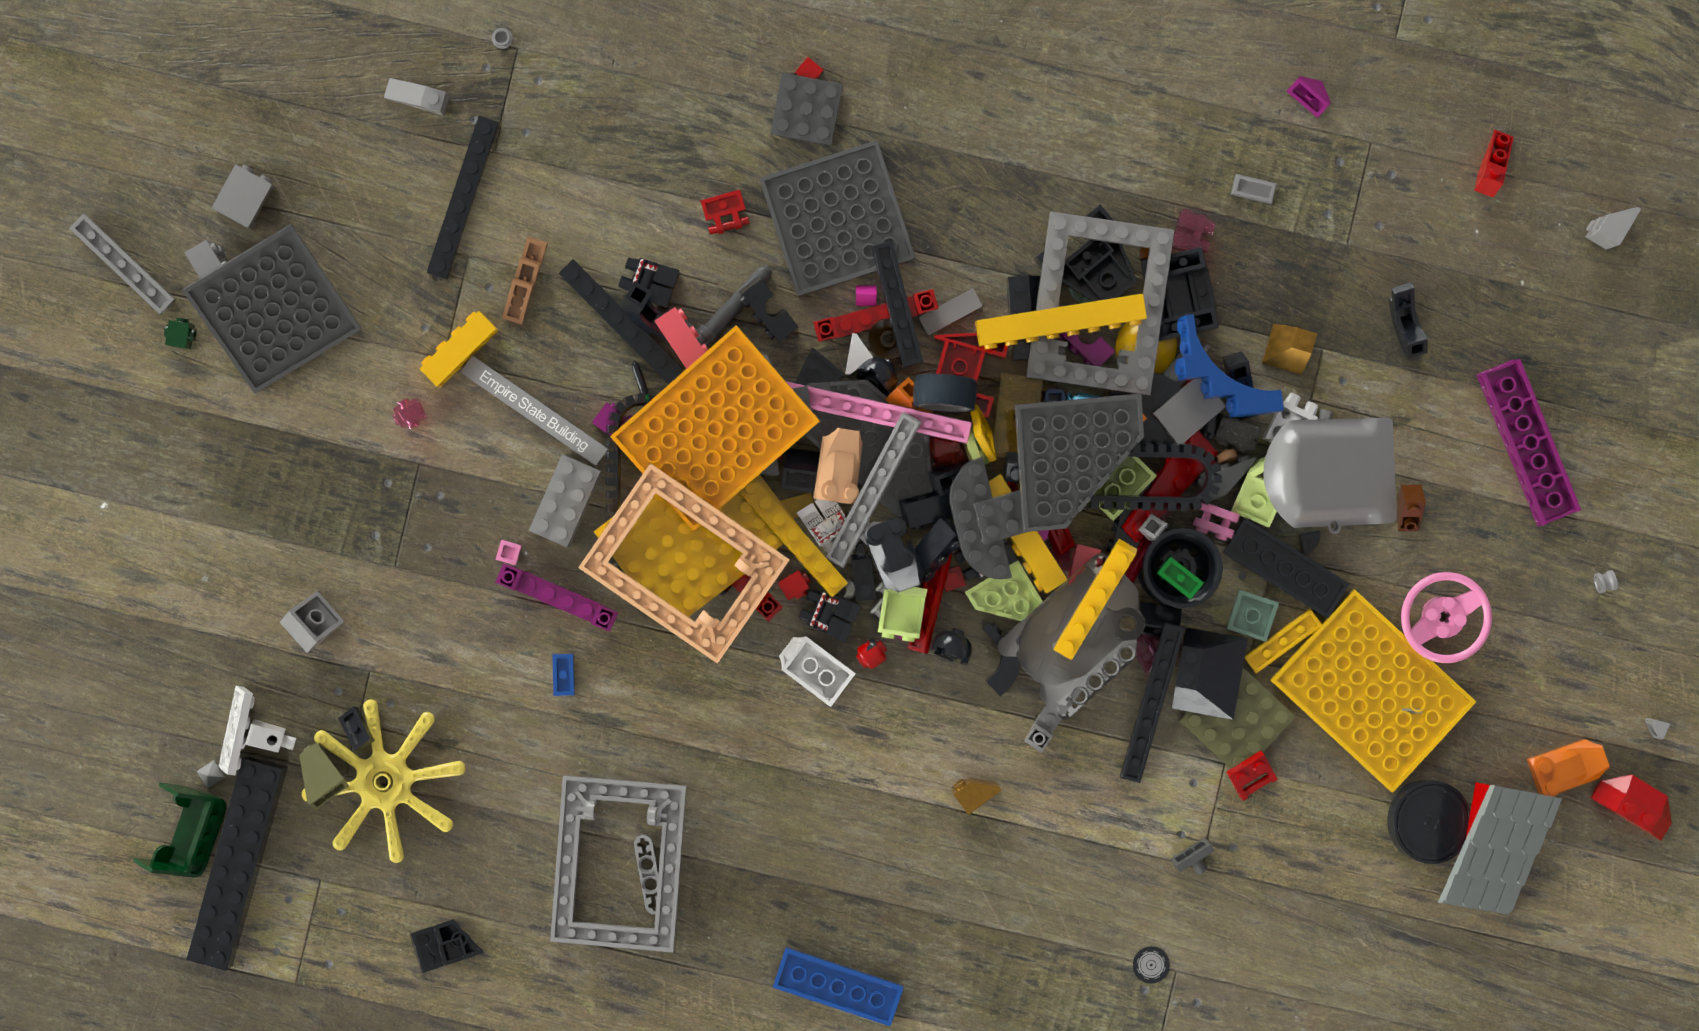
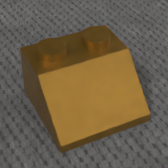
(974, 792)

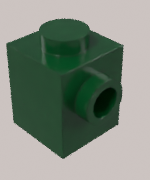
(180, 333)

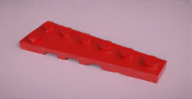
(1171, 481)

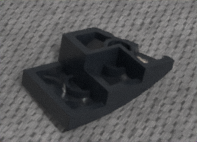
(442, 945)

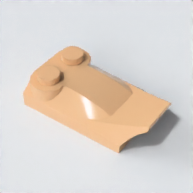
(839, 467)

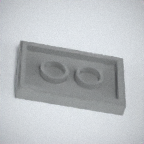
(1187, 412)

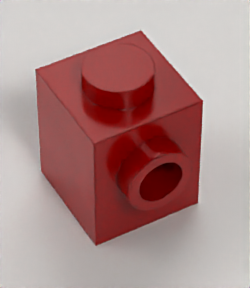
(795, 585)

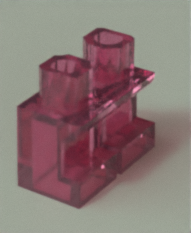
(1189, 231)

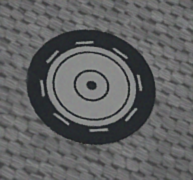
(1151, 964)

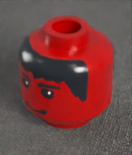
(871, 653)

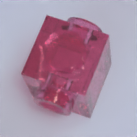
(409, 413)

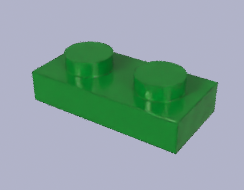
(1180, 578)

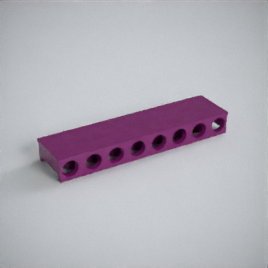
(1528, 442)

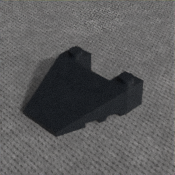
(1098, 267)

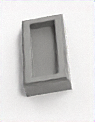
(1253, 189)

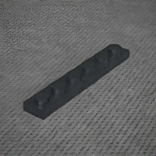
(897, 304)

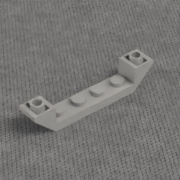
(1046, 723)

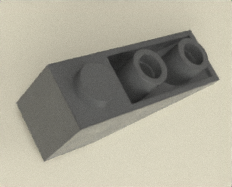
(1230, 475)

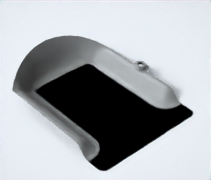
(1333, 472)

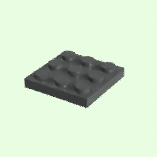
(806, 109)

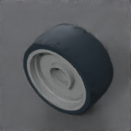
(944, 393)

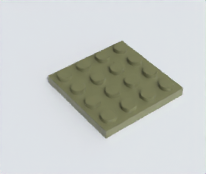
(1255, 725)

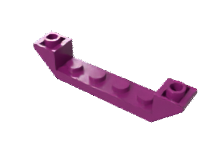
(557, 596)

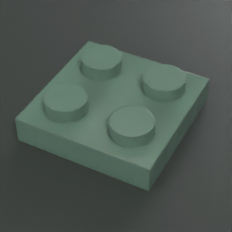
(1252, 615)

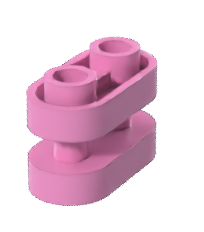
(1221, 531)

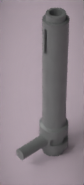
(728, 311)

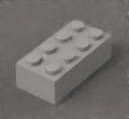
(565, 501)

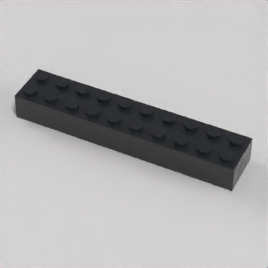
(237, 863)

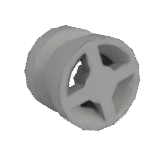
(1605, 581)

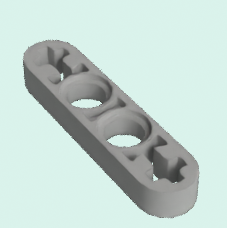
(644, 873)

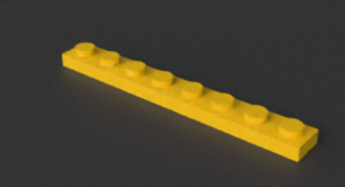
(793, 537)

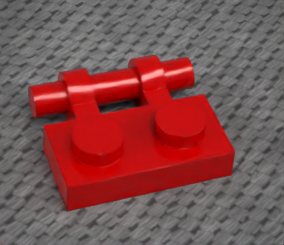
(722, 206)

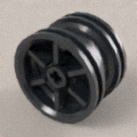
(1207, 559)

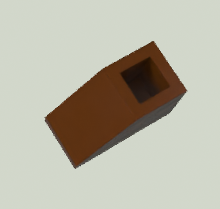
(1410, 507)

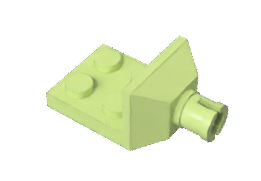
(1253, 498)

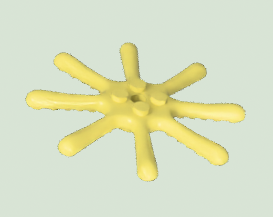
(399, 780)

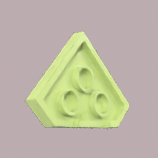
(1006, 597)

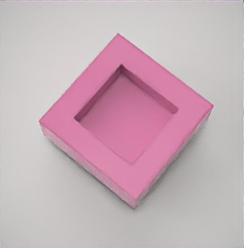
(508, 552)

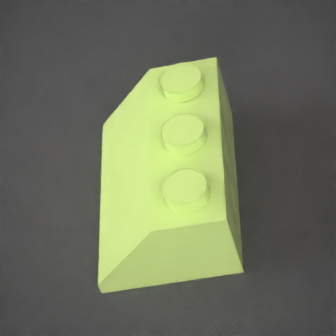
(1126, 479)

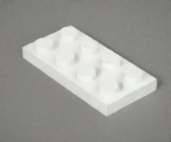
(234, 737)

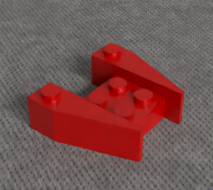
(965, 358)

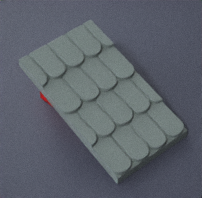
(1499, 847)

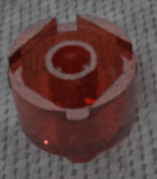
(945, 451)

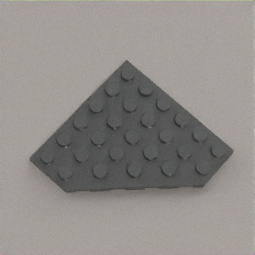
(1070, 453)

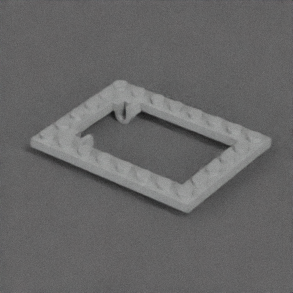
(1048, 356)
(578, 803)

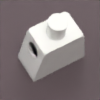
(259, 737)

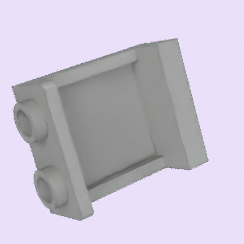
(243, 195)

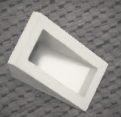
(857, 354)

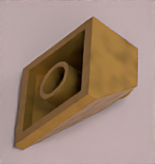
(1289, 348)

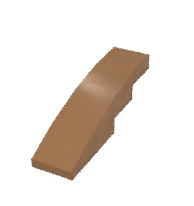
(525, 280)

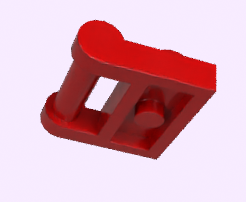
(1248, 771)

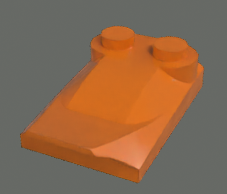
(1568, 767)

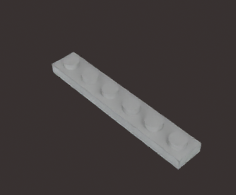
(122, 264)

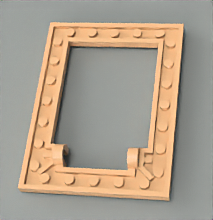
(706, 633)

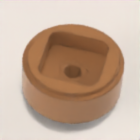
(1227, 456)

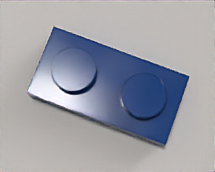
(563, 674)

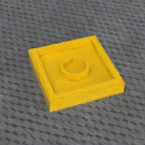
(983, 434)

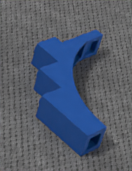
(1216, 384)

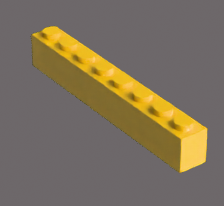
(1061, 320)

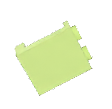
(902, 613)

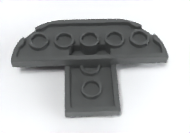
(984, 520)

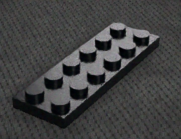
(1285, 568)

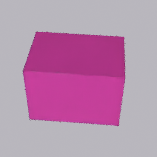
(866, 295)

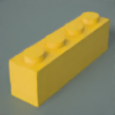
(458, 349)

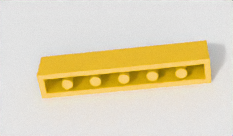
(1032, 549)
(1095, 599)

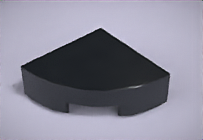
(1309, 541)

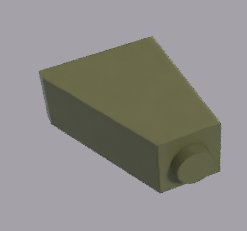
(320, 776)

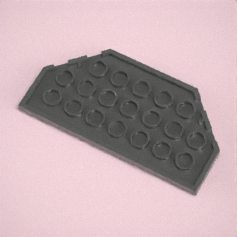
(912, 473)

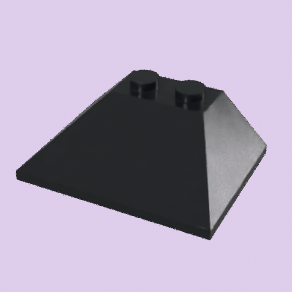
(1187, 293)
(1209, 673)

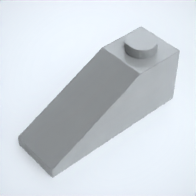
(417, 96)

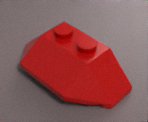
(1635, 803)

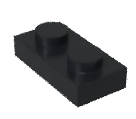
(356, 729)

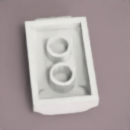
(815, 669)

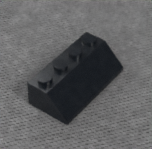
(1022, 298)

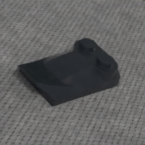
(894, 555)

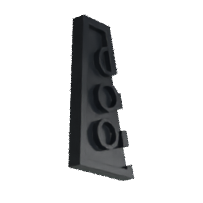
(818, 370)

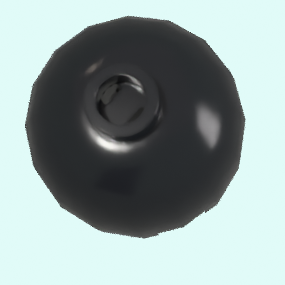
(879, 373)
(952, 646)

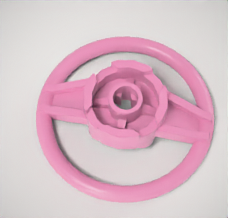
(1456, 611)

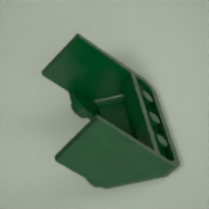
(193, 836)

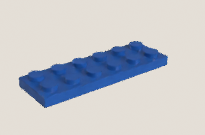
(838, 986)

